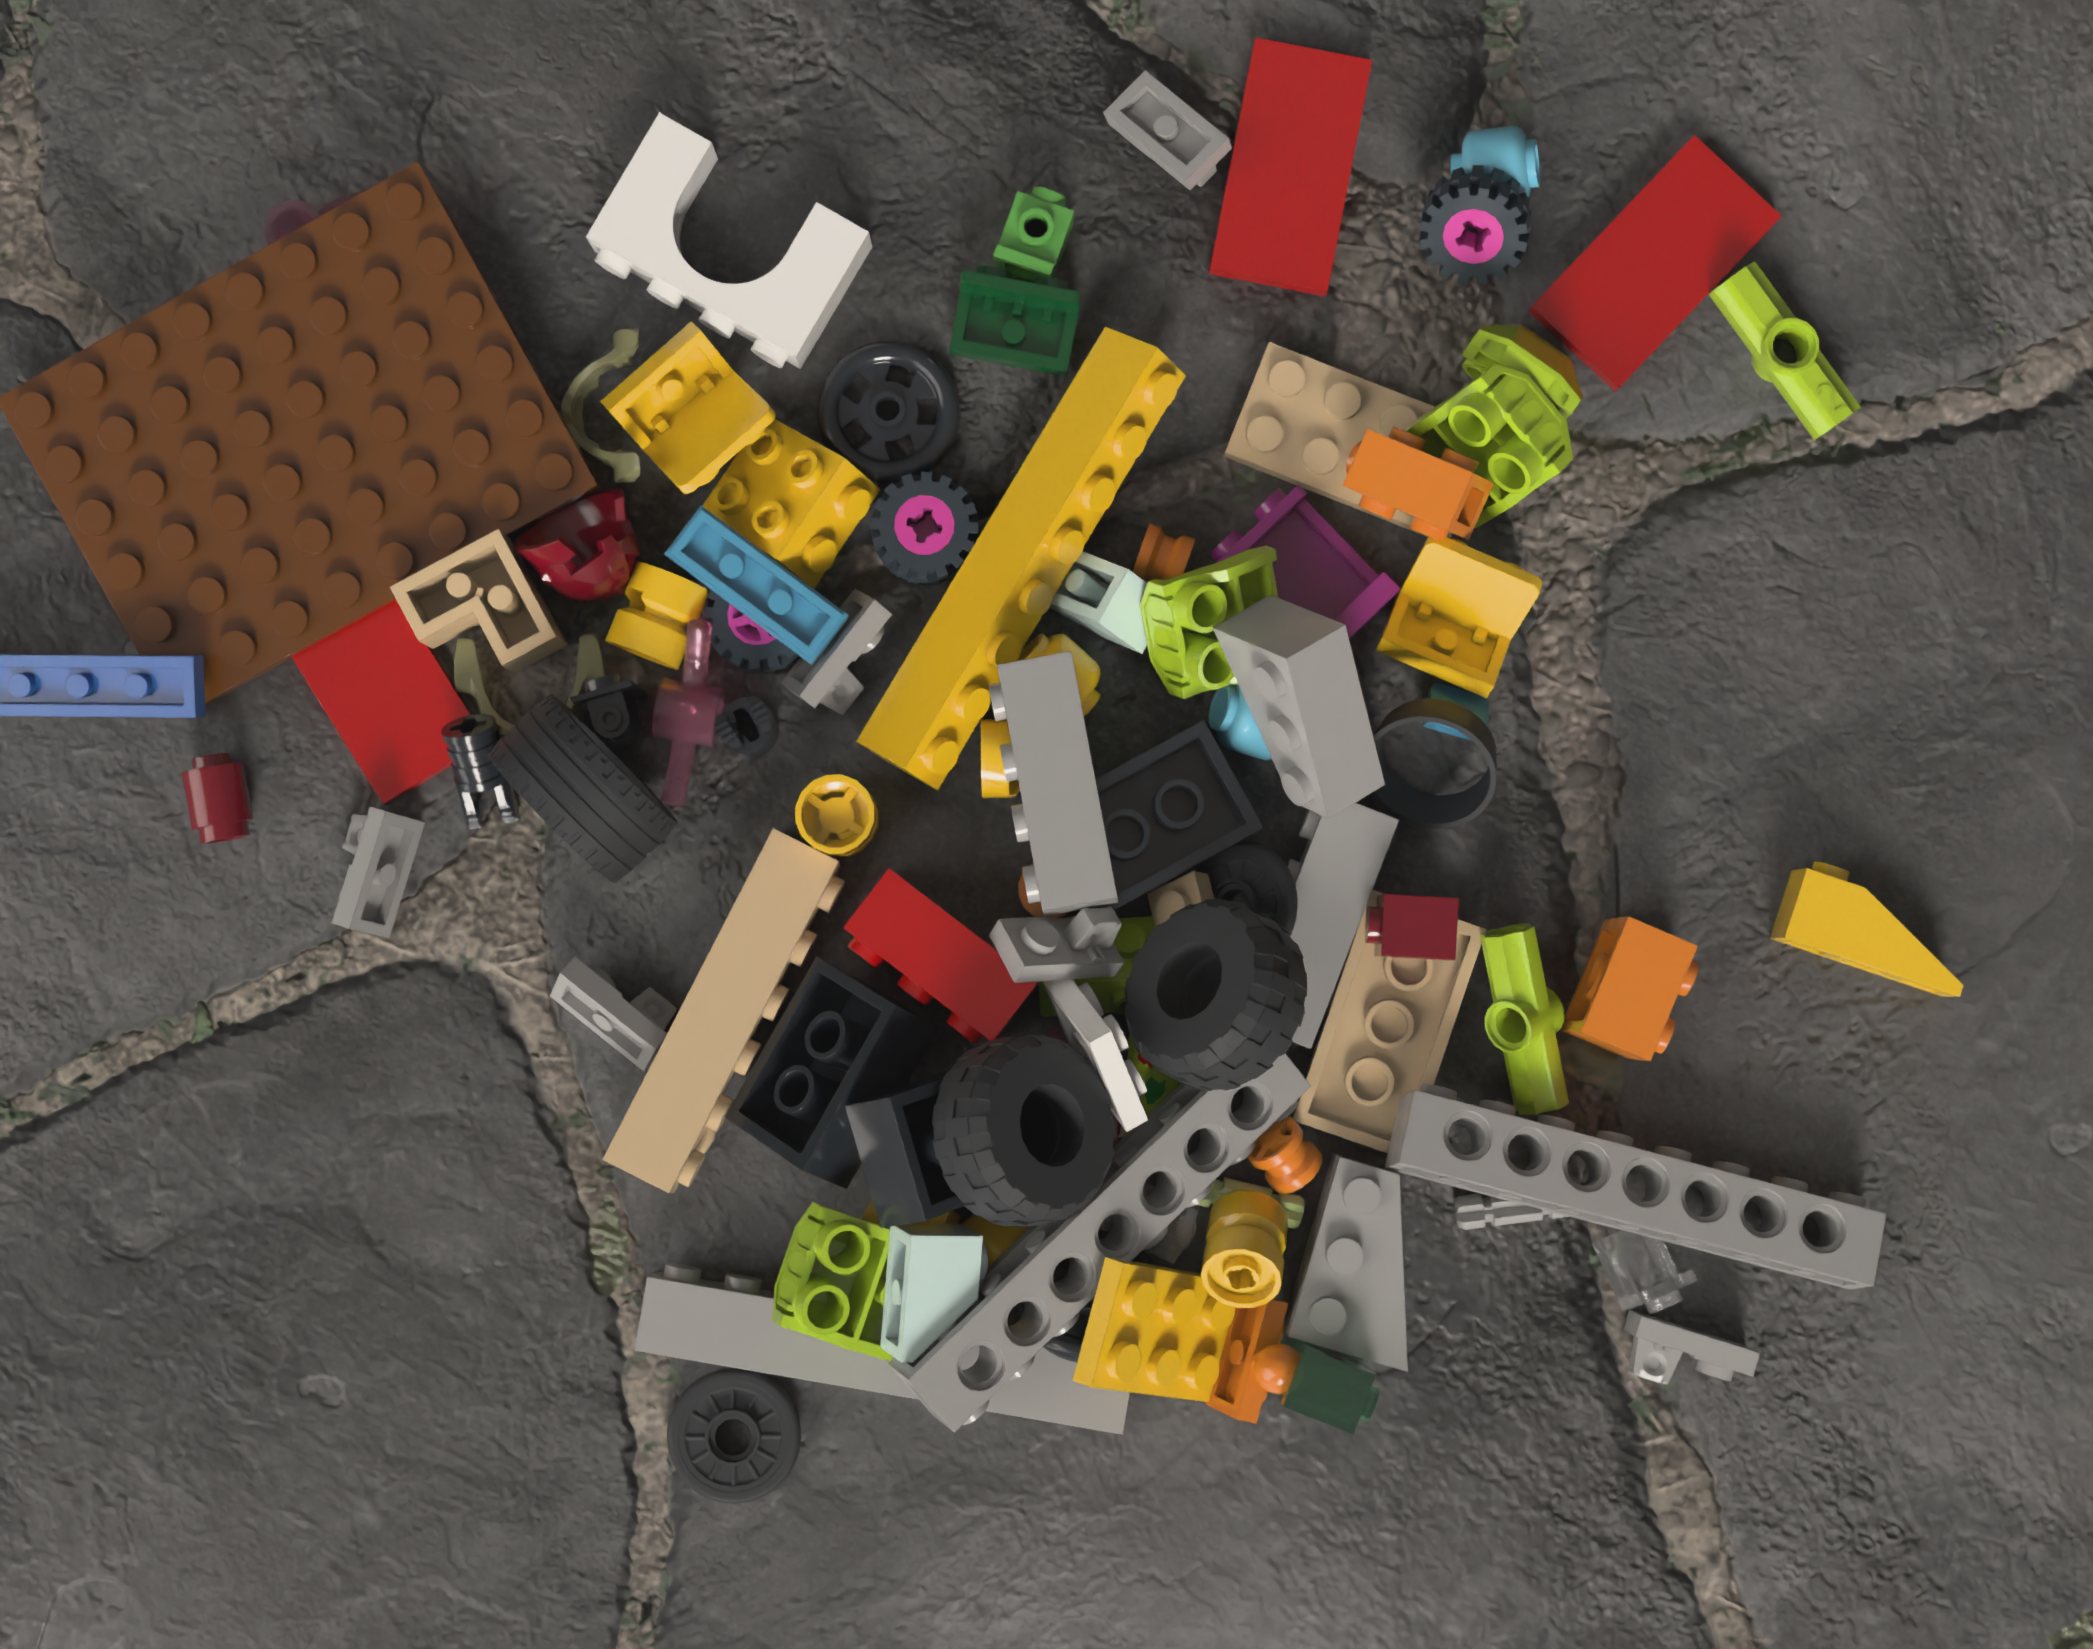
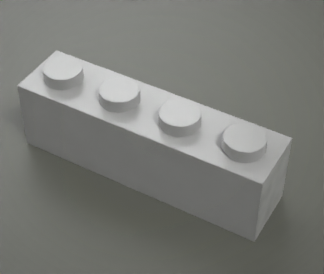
(1056, 784)
(1332, 895)

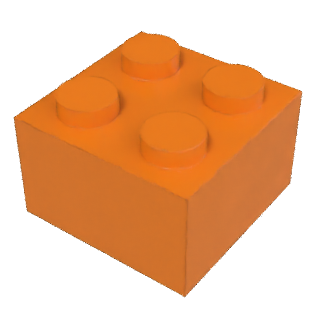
(1631, 989)

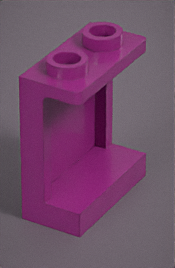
(1313, 561)

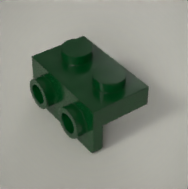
(1015, 321)

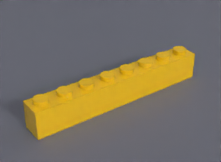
(1022, 556)

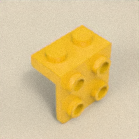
(689, 409)
(792, 500)
(1458, 614)

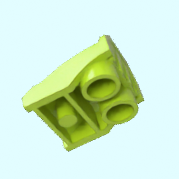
(1526, 352)
(1504, 427)
(1185, 608)
(834, 1280)

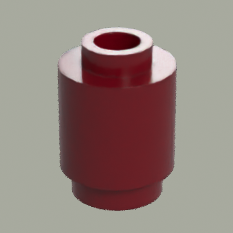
(217, 798)

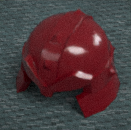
(583, 547)

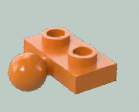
(1253, 1361)

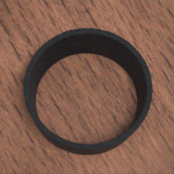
(1430, 809)

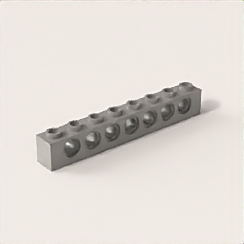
(1139, 1223)
(1848, 1231)

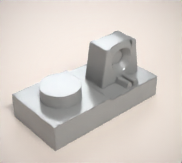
(1168, 131)
(829, 677)
(379, 872)
(1059, 947)
(631, 1028)
(1660, 1344)

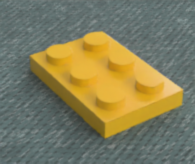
(1153, 1333)

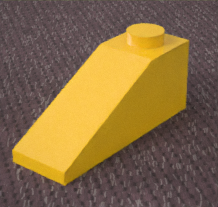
(1854, 928)

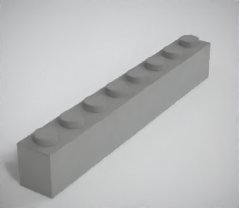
(735, 1329)

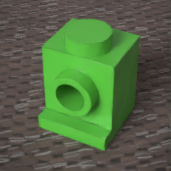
(1029, 256)

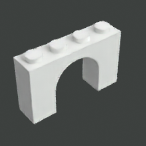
(778, 311)

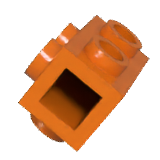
(1398, 475)

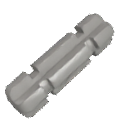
(1474, 1211)

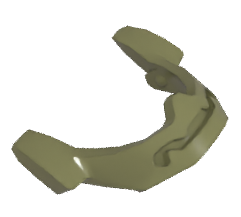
(625, 463)
(471, 681)

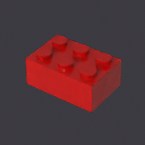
(936, 957)

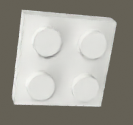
(1101, 1045)

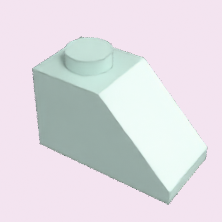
(1103, 600)
(928, 1284)

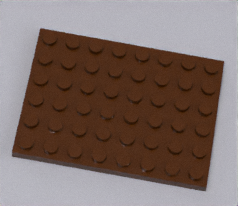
(299, 436)

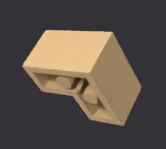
(485, 587)

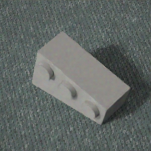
(1304, 701)
(1353, 1268)

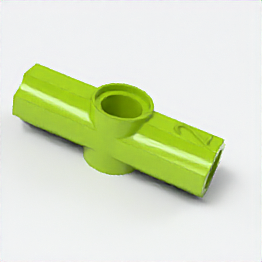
(1760, 317)
(1524, 1019)

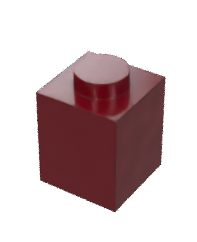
(1413, 927)

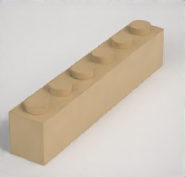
(723, 1013)

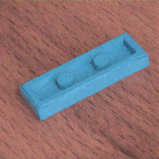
(756, 585)

